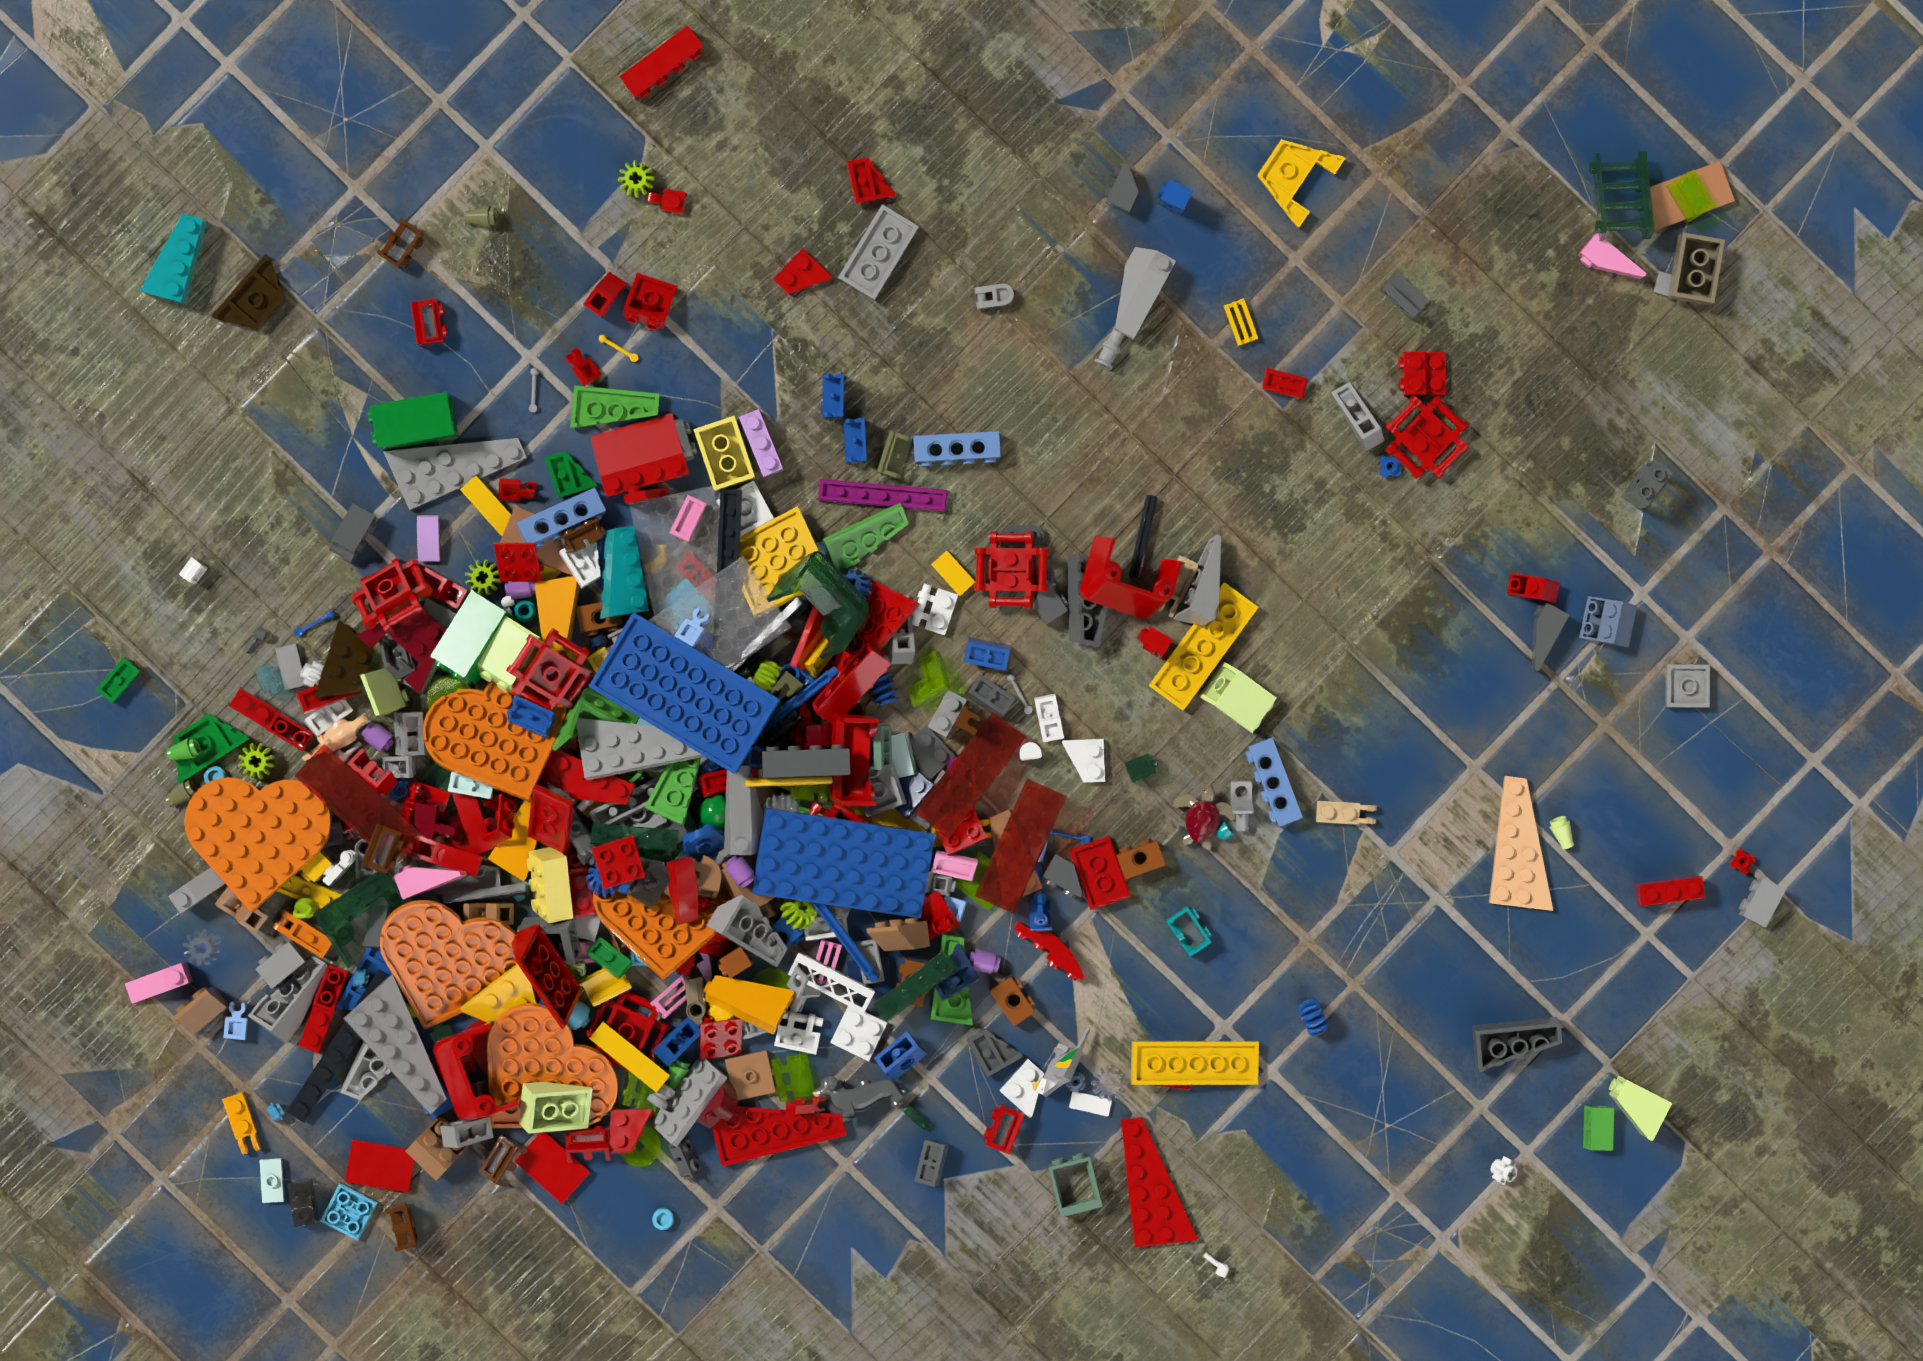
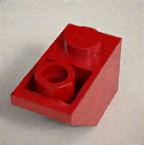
(604, 294)
(1533, 587)

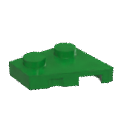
(567, 475)

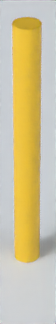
(787, 781)

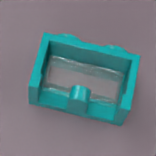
(1189, 931)

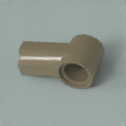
(694, 995)

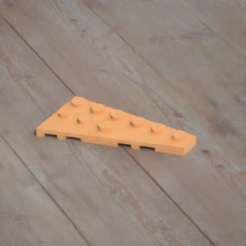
(1518, 861)

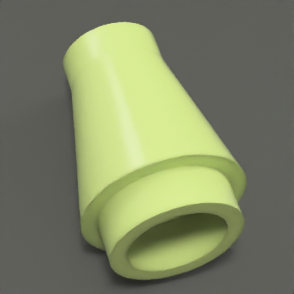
(1562, 831)

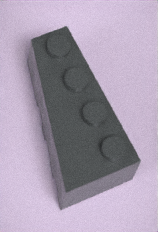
(1085, 617)
(805, 762)
(1513, 1040)

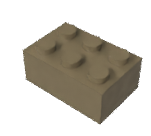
(1696, 268)

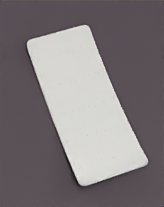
(1090, 1103)

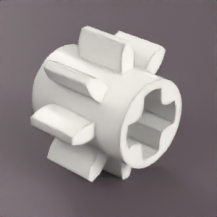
(311, 673)
(1504, 1170)

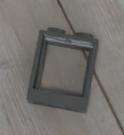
(1652, 478)
(568, 935)

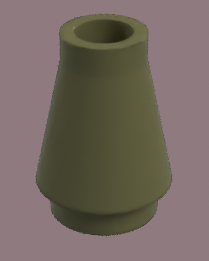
(482, 216)
(181, 793)

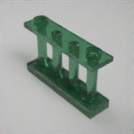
(1640, 185)
(650, 842)
(916, 986)

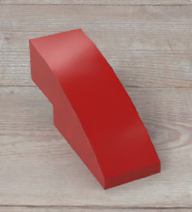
(442, 587)
(472, 821)
(683, 889)

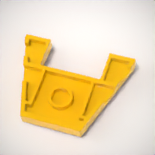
(1288, 169)

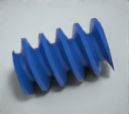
(883, 690)

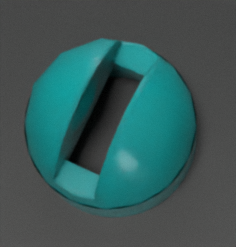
(1224, 831)

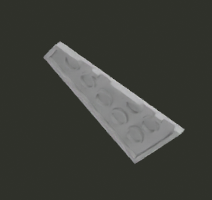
(439, 470)
(623, 747)
(391, 1034)

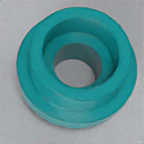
(518, 611)

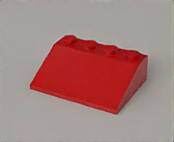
(639, 455)
(546, 972)

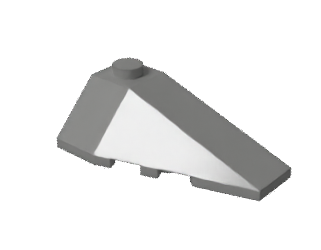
(1141, 284)
(1202, 599)
(742, 815)
(746, 926)
(286, 1007)
(364, 1073)

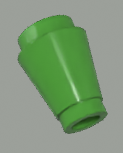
(185, 749)
(677, 1071)

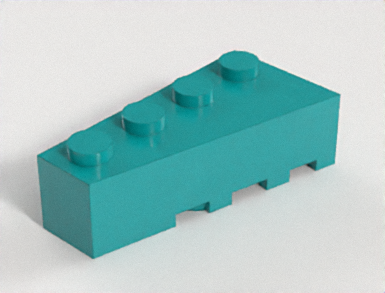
(177, 262)
(622, 575)

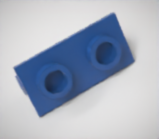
(1039, 913)

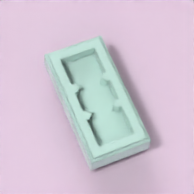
(272, 1180)

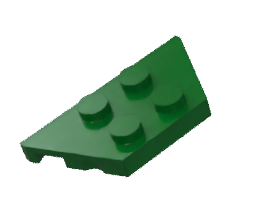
(215, 741)

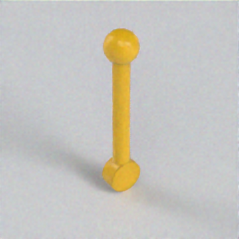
(603, 339)

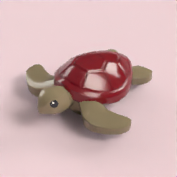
(1202, 816)

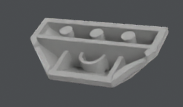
(632, 813)

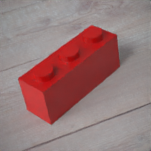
(1669, 890)

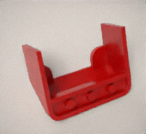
(1103, 585)
(855, 734)
(448, 1054)

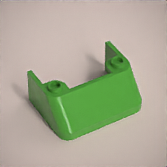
(594, 706)

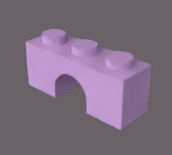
(761, 443)

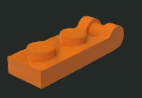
(303, 934)

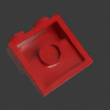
(649, 302)
(1422, 373)

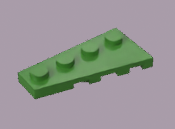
(606, 405)
(855, 541)
(674, 791)
(958, 1007)

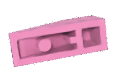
(1606, 257)
(420, 880)
(158, 982)

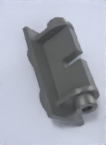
(689, 1164)

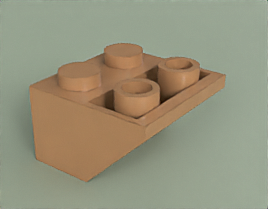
(900, 934)
(202, 1010)
(430, 1152)

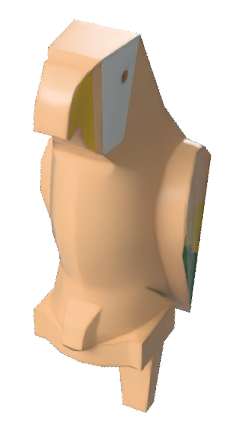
(339, 735)

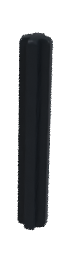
(1143, 536)

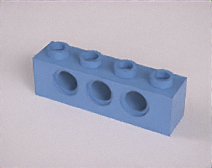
(945, 441)
(588, 500)
(1291, 811)

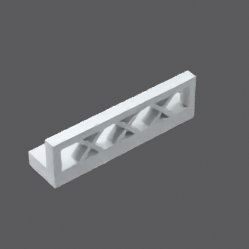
(838, 977)

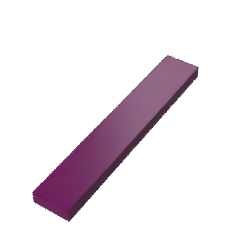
(882, 495)

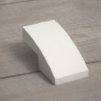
(327, 716)
(1049, 717)

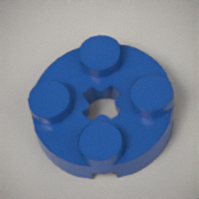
(707, 835)

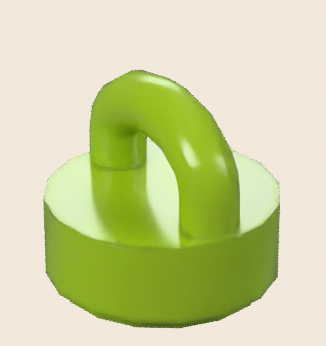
(304, 908)

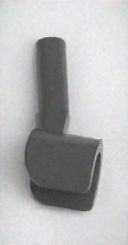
(259, 633)

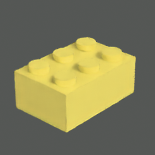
(724, 453)
(550, 884)

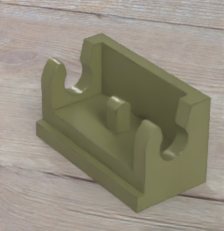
(894, 455)
(786, 688)

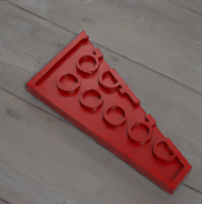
(887, 614)
(567, 773)
(766, 1131)
(1153, 1201)

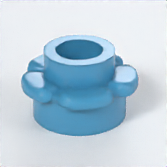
(360, 978)
(275, 1112)

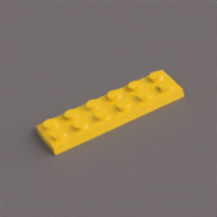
(1202, 649)
(1194, 1062)

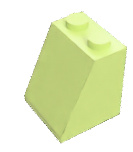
(503, 651)
(1237, 696)
(1640, 1106)

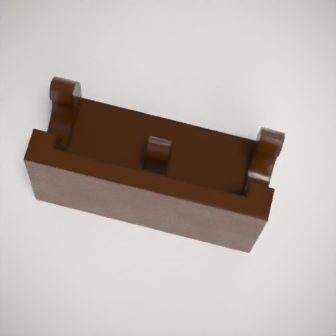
(963, 719)

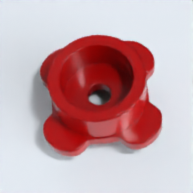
(1736, 862)

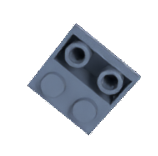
(1608, 621)

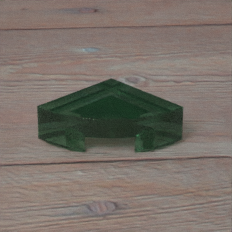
(916, 1118)

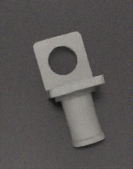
(1241, 805)
(801, 989)

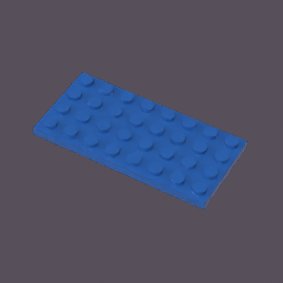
(684, 693)
(843, 863)

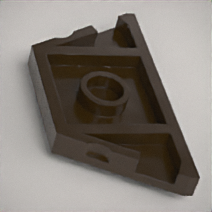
(253, 298)
(344, 664)

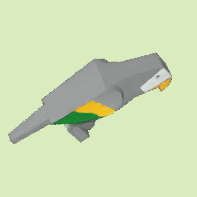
(1061, 1067)

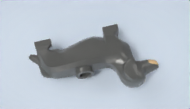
(579, 833)
(859, 1098)

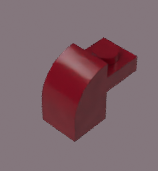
(815, 735)
(429, 821)
(721, 1106)

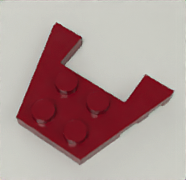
(418, 636)

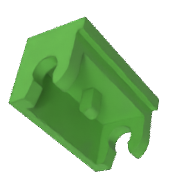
(1598, 1128)

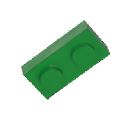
(118, 680)
(609, 958)

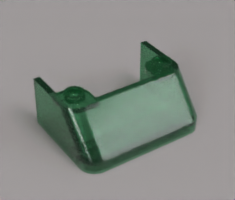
(830, 594)
(336, 915)

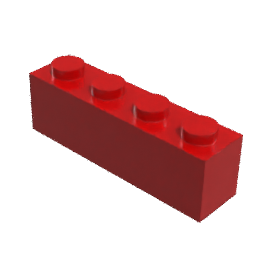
(661, 63)
(852, 682)

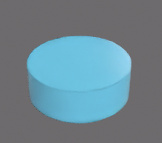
(214, 773)
(663, 1218)

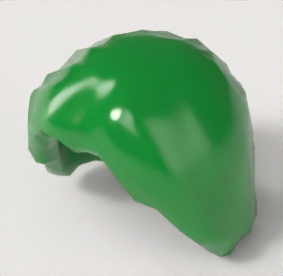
(711, 812)

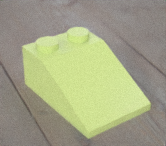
(384, 692)
(554, 1107)

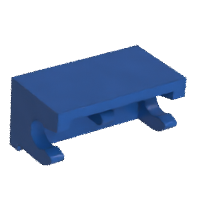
(833, 396)
(855, 440)
(987, 653)
(531, 717)

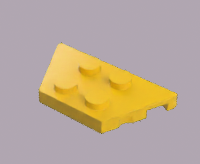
(503, 993)

